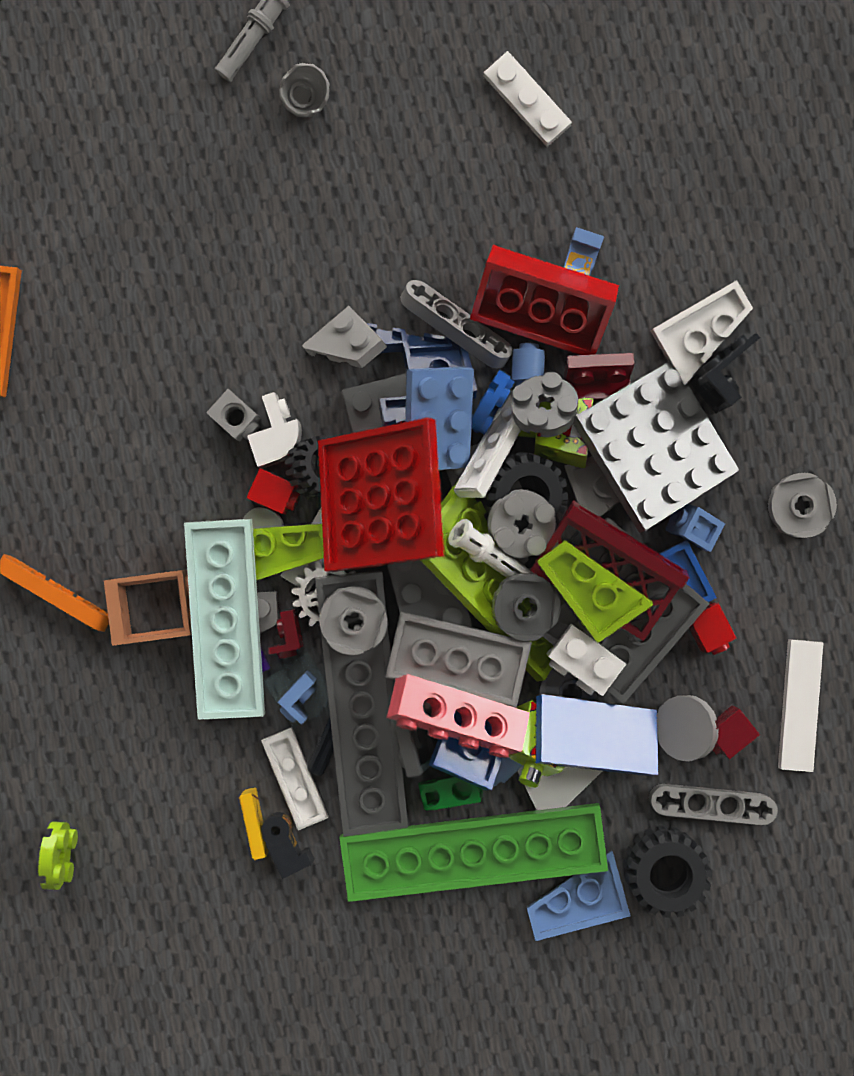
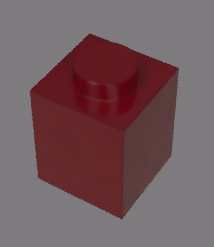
(733, 732)

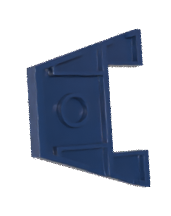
(418, 353)

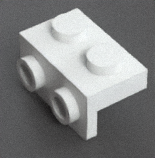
(586, 660)

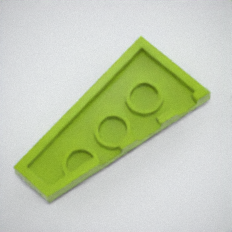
(286, 548)

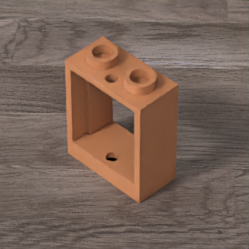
(119, 613)

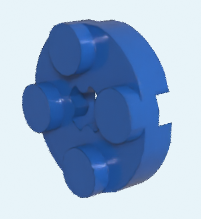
(495, 395)

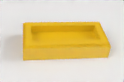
(253, 822)

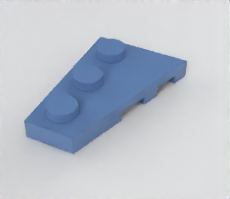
(580, 903)

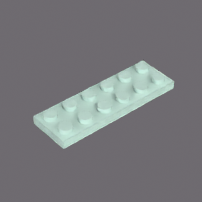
(224, 619)

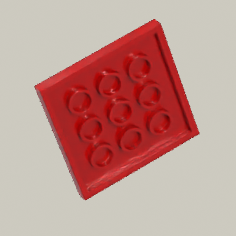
(381, 496)

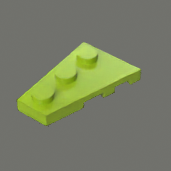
(592, 591)

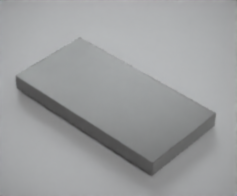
(459, 658)

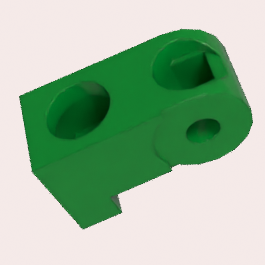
(448, 792)

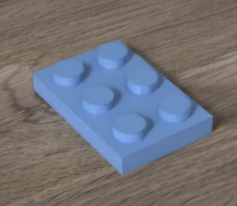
(447, 397)

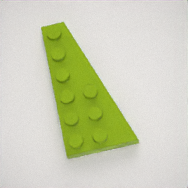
(476, 581)

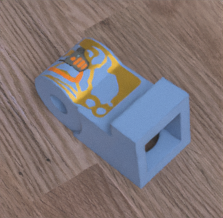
(583, 251)

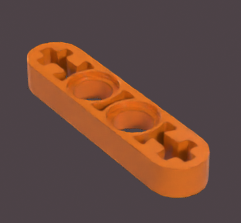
(53, 593)

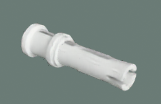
(484, 549)

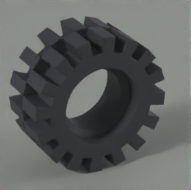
(301, 466)

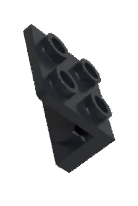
(712, 385)

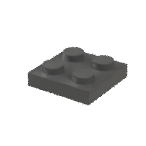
(415, 748)

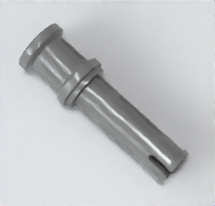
(259, 23)

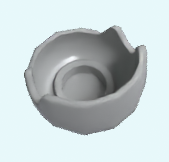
(300, 84)

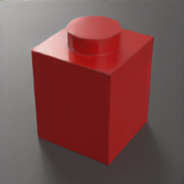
(273, 492)
(712, 630)

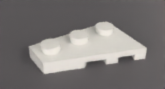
(699, 330)

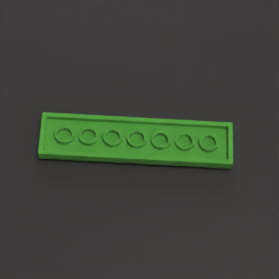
(474, 852)

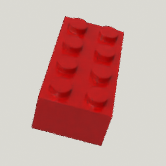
(544, 301)

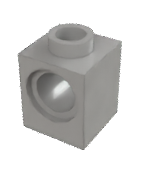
(225, 406)

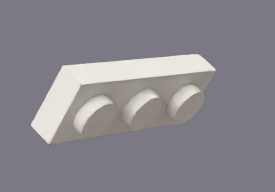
(527, 98)

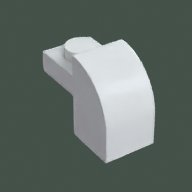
(273, 444)

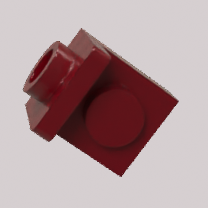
(288, 627)

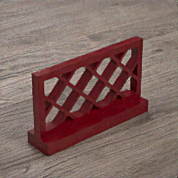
(630, 550)

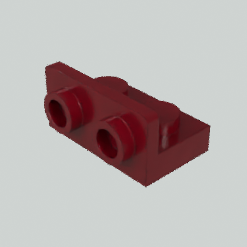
(599, 374)

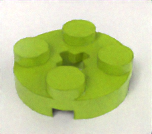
(55, 855)

